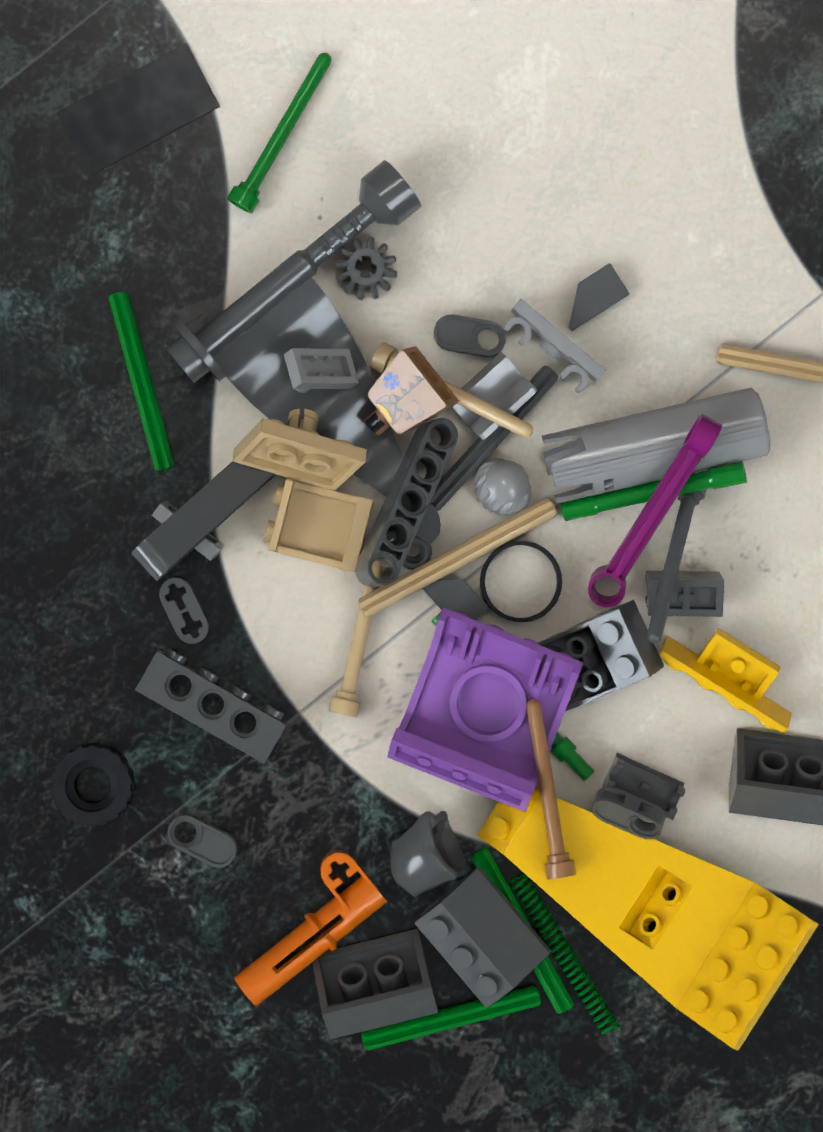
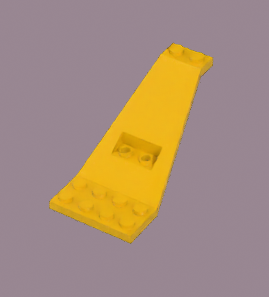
(713, 946)

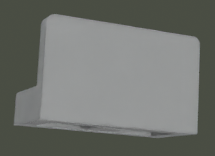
(499, 385)

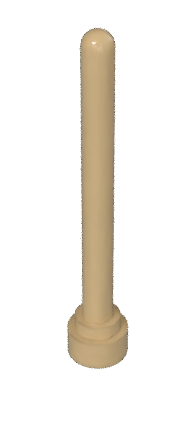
(386, 353)
(346, 700)

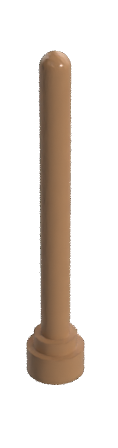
(559, 861)

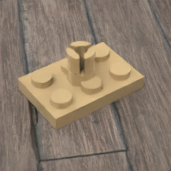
(299, 451)

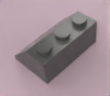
(777, 777)
(482, 936)
(374, 984)

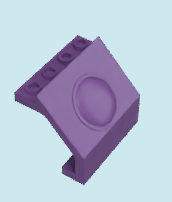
(472, 711)

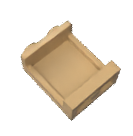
(318, 524)

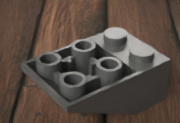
(612, 652)

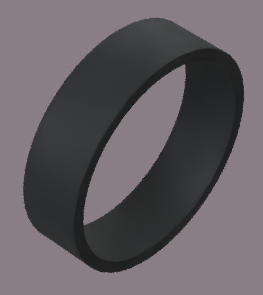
(558, 587)

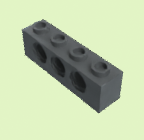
(157, 686)

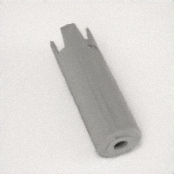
(644, 444)

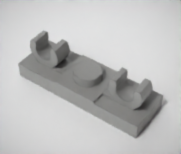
(555, 344)

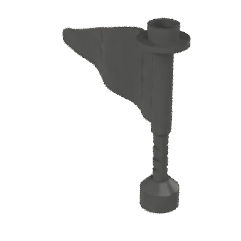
(294, 312)

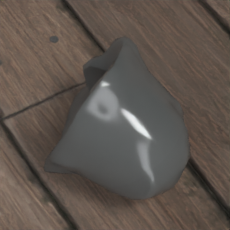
(426, 855)

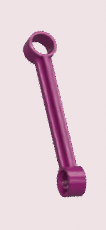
(696, 446)

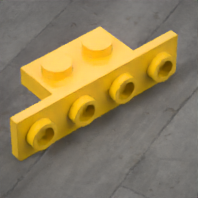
(732, 672)

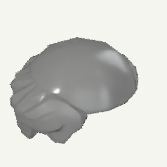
(502, 486)

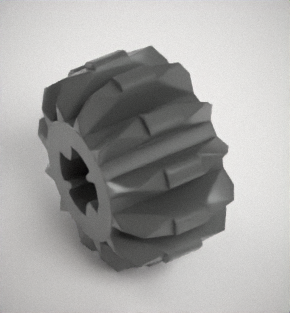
(377, 262)

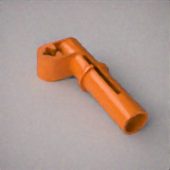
(353, 904)

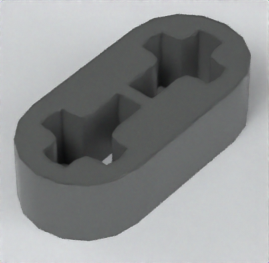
(176, 615)

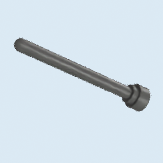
(672, 564)

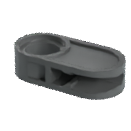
(461, 335)
(624, 811)
(209, 845)

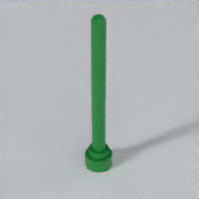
(246, 193)

